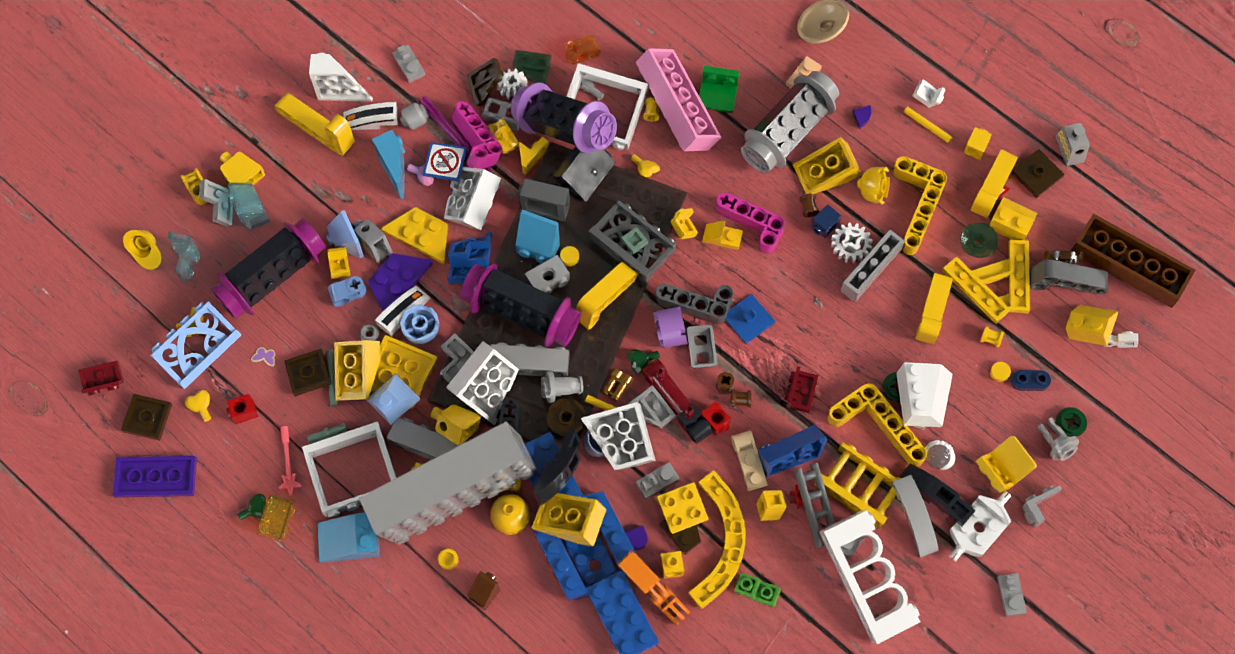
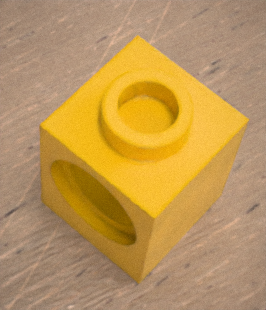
(977, 143)
(771, 505)
(672, 564)

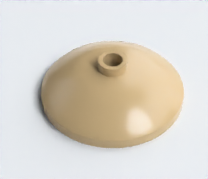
(823, 21)

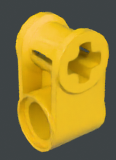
(192, 183)

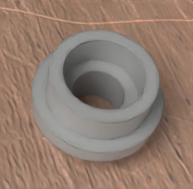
(369, 328)

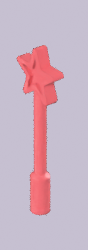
(289, 480)

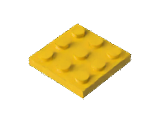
(405, 361)

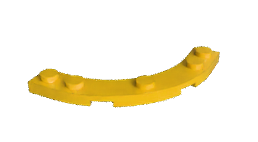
(734, 541)

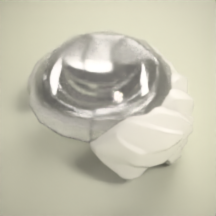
(940, 455)

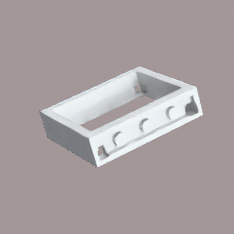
(614, 81)
(335, 443)

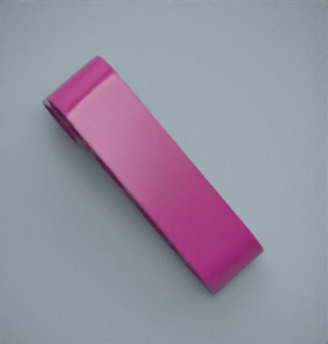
(484, 145)
(747, 219)

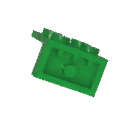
(719, 88)

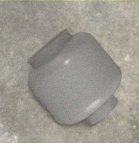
(414, 116)

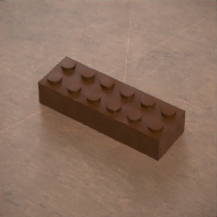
(1133, 261)

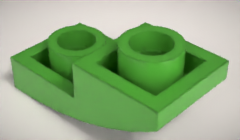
(757, 590)

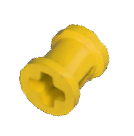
(651, 112)
(992, 336)

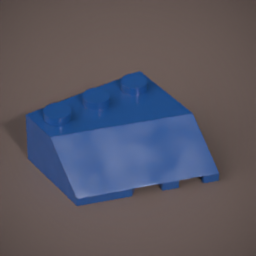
(792, 451)

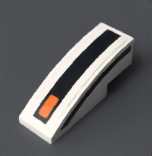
(372, 116)
(390, 318)

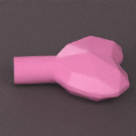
(426, 181)

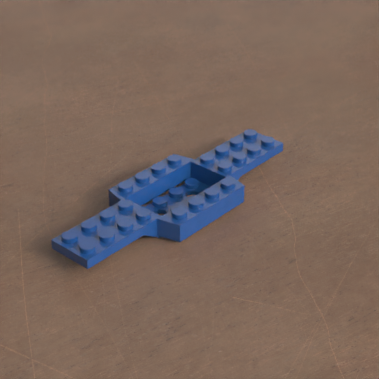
(605, 587)

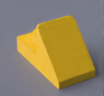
(531, 157)
(718, 234)

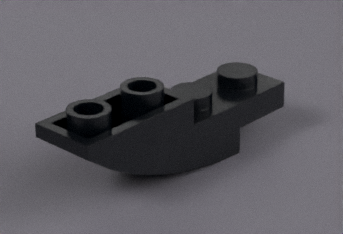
(557, 473)
(940, 494)

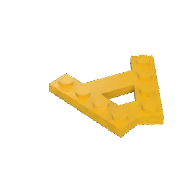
(974, 282)

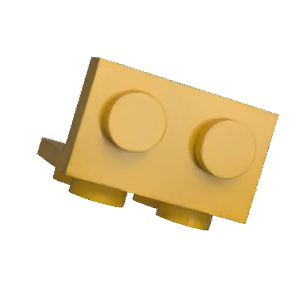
(1006, 464)

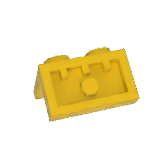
(682, 507)

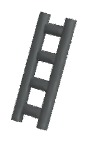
(807, 497)

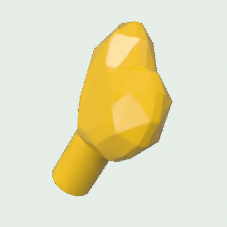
(645, 167)
(199, 403)

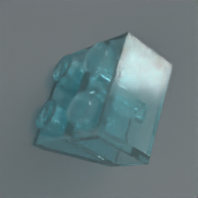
(247, 205)

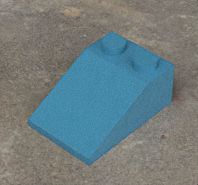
(390, 154)
(537, 237)
(347, 539)

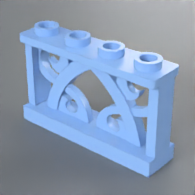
(190, 371)

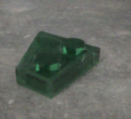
(533, 65)

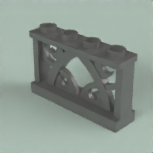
(605, 240)

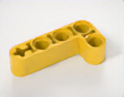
(994, 183)
(604, 293)
(933, 309)

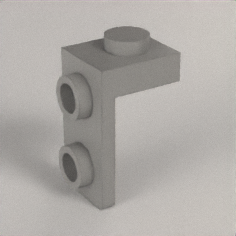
(1032, 512)

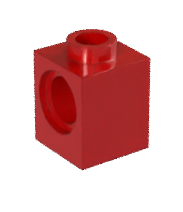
(716, 410)
(249, 412)

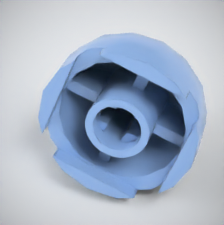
(420, 324)

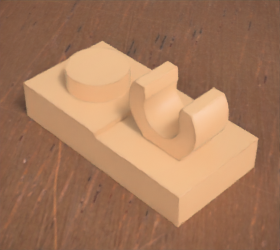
(805, 68)

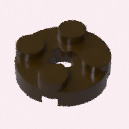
(1064, 255)
(566, 407)

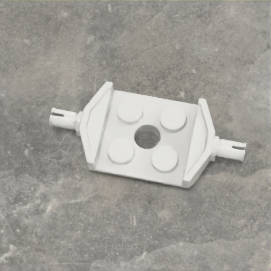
(992, 517)

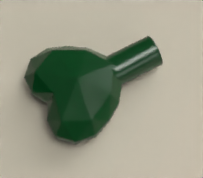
(641, 359)
(254, 508)

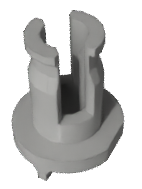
(558, 386)
(1063, 446)

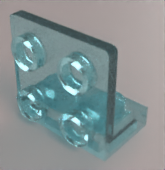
(189, 255)

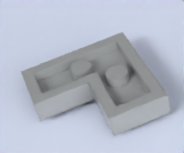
(219, 197)
(459, 352)

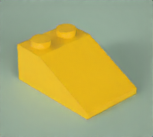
(827, 167)
(355, 368)
(570, 518)

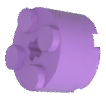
(670, 327)

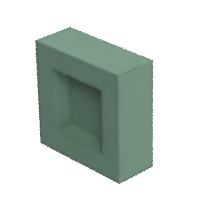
(634, 240)

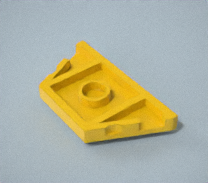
(420, 232)

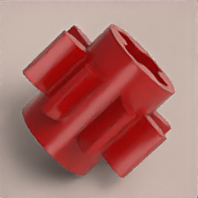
(798, 501)

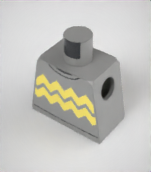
(1071, 141)
(368, 235)

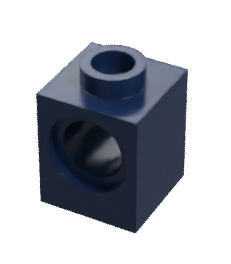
(826, 221)

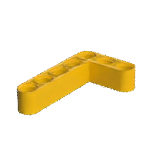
(334, 133)
(926, 204)
(881, 419)

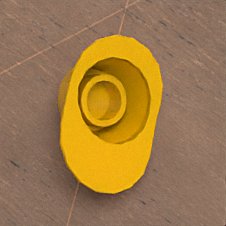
(143, 248)

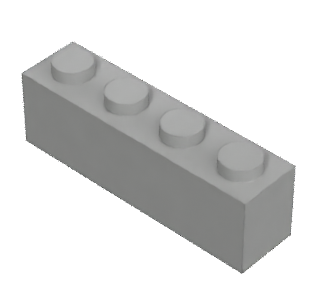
(872, 266)
(535, 360)
(419, 439)

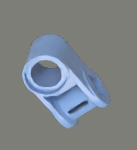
(345, 291)

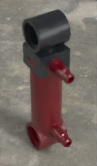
(687, 414)

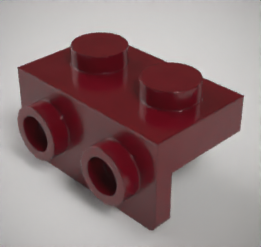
(101, 376)
(802, 390)

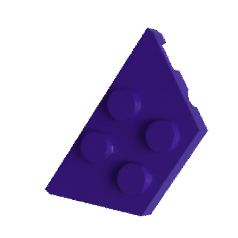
(396, 277)

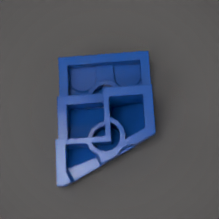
(466, 254)

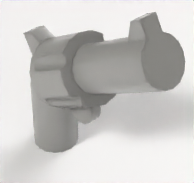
(588, 87)

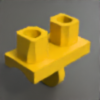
(504, 136)

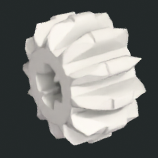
(511, 83)

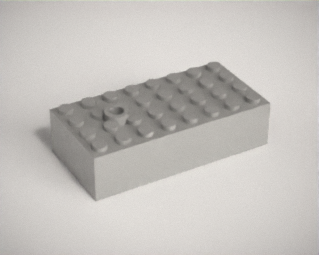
(448, 484)

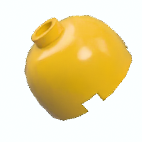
(874, 184)
(510, 514)

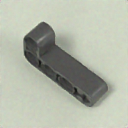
(1068, 276)
(693, 299)

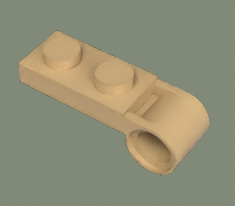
(749, 460)

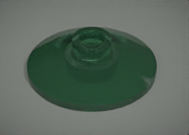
(984, 234)

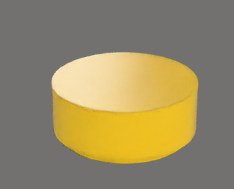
(569, 256)
(1000, 371)
(448, 559)

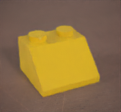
(1012, 220)
(1091, 324)

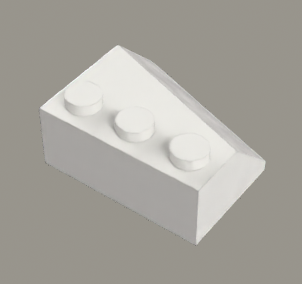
(333, 81)
(471, 197)
(484, 381)
(923, 393)
(622, 436)

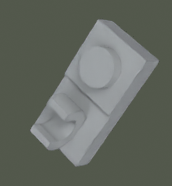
(408, 63)
(657, 480)
(1011, 595)

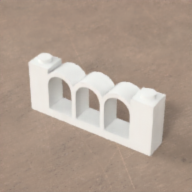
(891, 622)

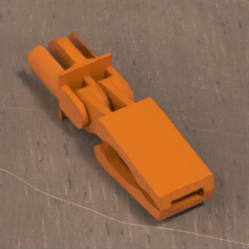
(646, 580)

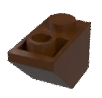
(484, 590)

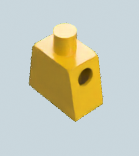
(240, 168)
(456, 423)

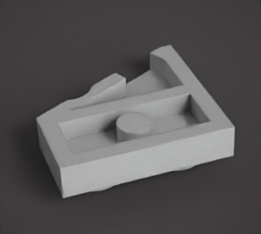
(654, 408)

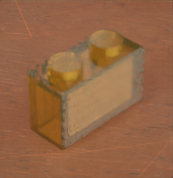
(275, 518)

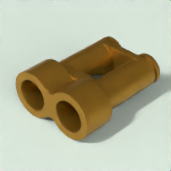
(617, 376)

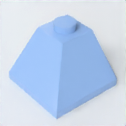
(343, 235)
(393, 399)

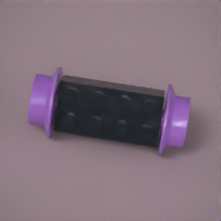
(575, 122)

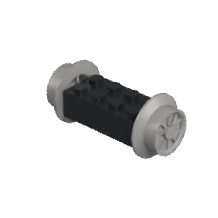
(789, 121)

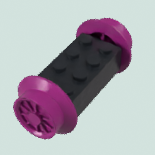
(268, 267)
(520, 304)

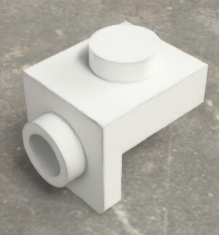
(928, 94)

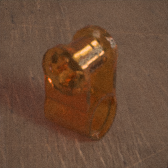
(583, 48)

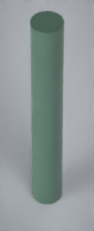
(331, 370)

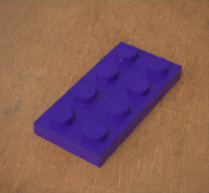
(154, 476)

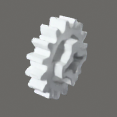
(850, 250)

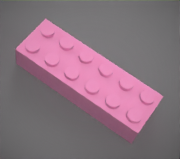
(678, 100)

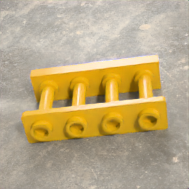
(843, 493)

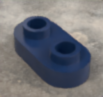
(1031, 380)

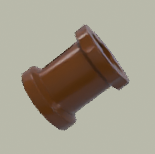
(809, 205)
(725, 377)
(741, 398)

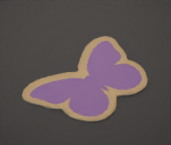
(266, 355)

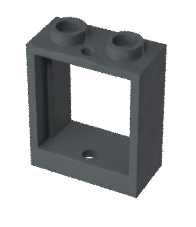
(544, 199)

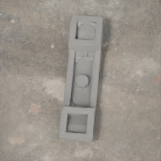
(917, 515)

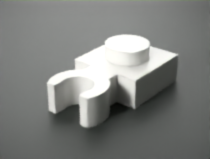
(1124, 340)

